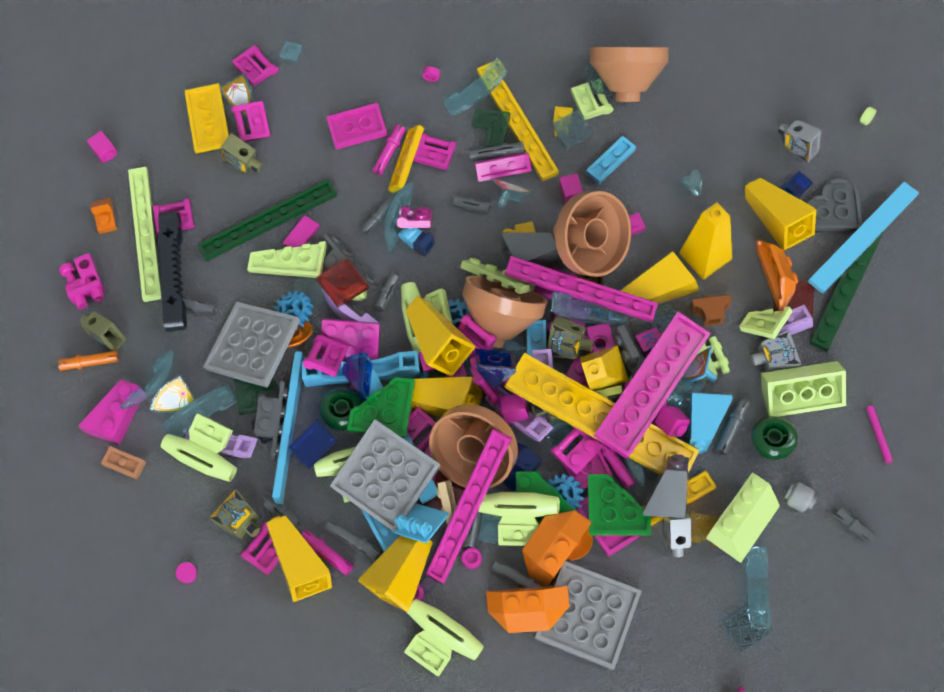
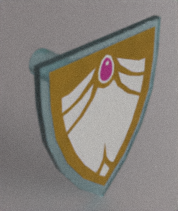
(238, 92)
(510, 191)
(172, 396)

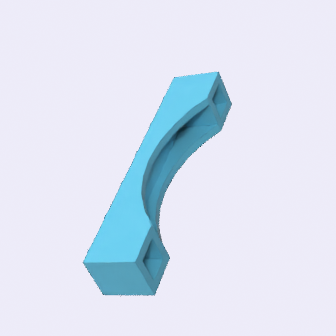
(387, 368)

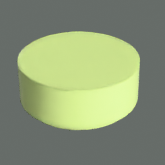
(867, 115)

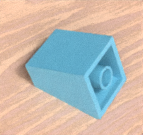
(705, 415)

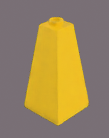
(782, 214)
(709, 242)
(663, 281)
(437, 337)
(604, 369)
(441, 394)
(299, 563)
(397, 572)

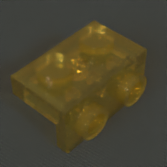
(701, 526)

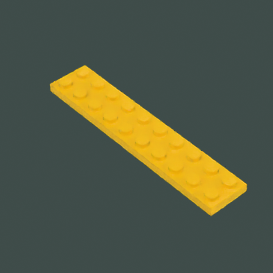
(588, 410)

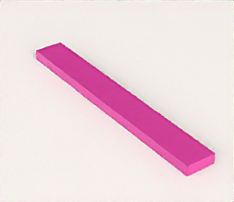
(581, 289)
(469, 505)

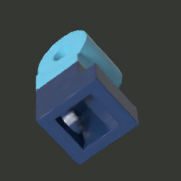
(417, 240)

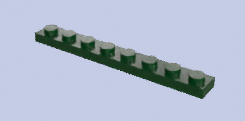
(267, 220)
(842, 298)

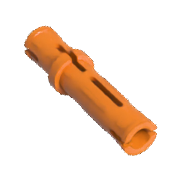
(88, 360)

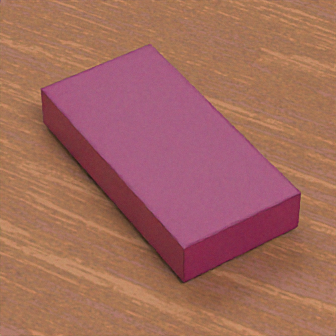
(301, 233)

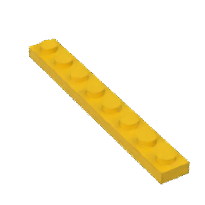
(523, 130)

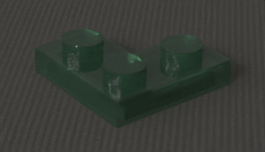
(496, 123)
(247, 395)

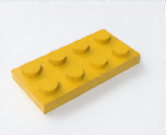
(206, 117)

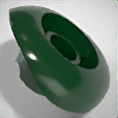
(336, 406)
(774, 437)

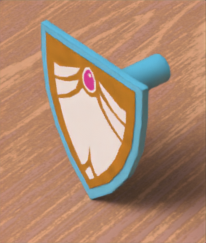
(699, 368)

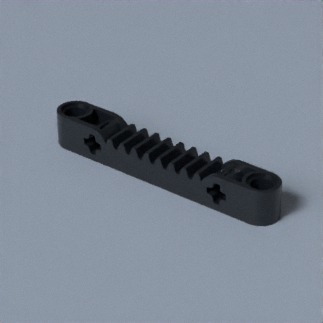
(170, 240)

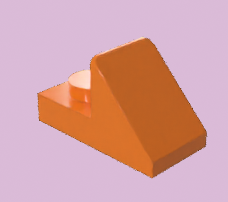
(104, 215)

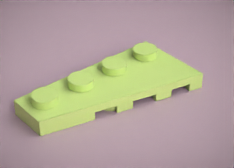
(296, 261)
(474, 266)

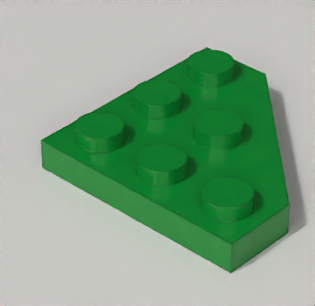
(388, 406)
(533, 482)
(614, 509)

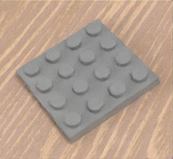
(251, 344)
(385, 475)
(596, 618)

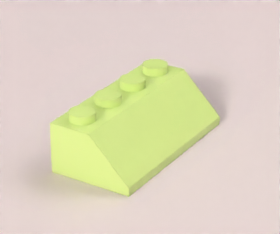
(804, 389)
(745, 518)

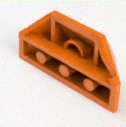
(777, 272)
(553, 544)
(528, 607)

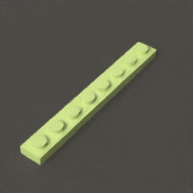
(145, 234)

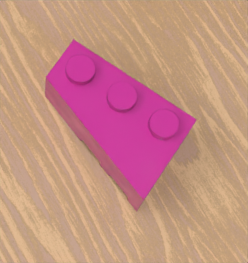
(107, 418)

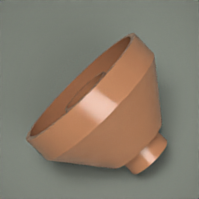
(628, 69)
(593, 233)
(501, 309)
(460, 439)

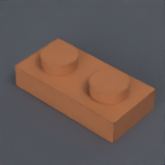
(123, 462)

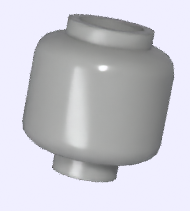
(800, 497)

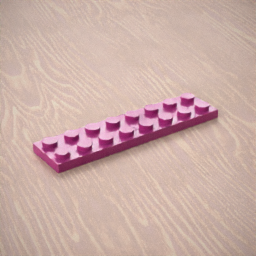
(651, 385)

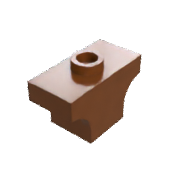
(711, 309)

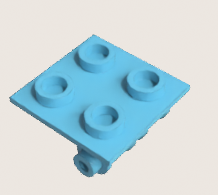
(420, 523)

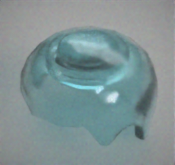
(558, 433)

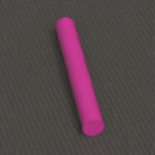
(879, 434)

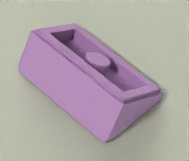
(798, 321)

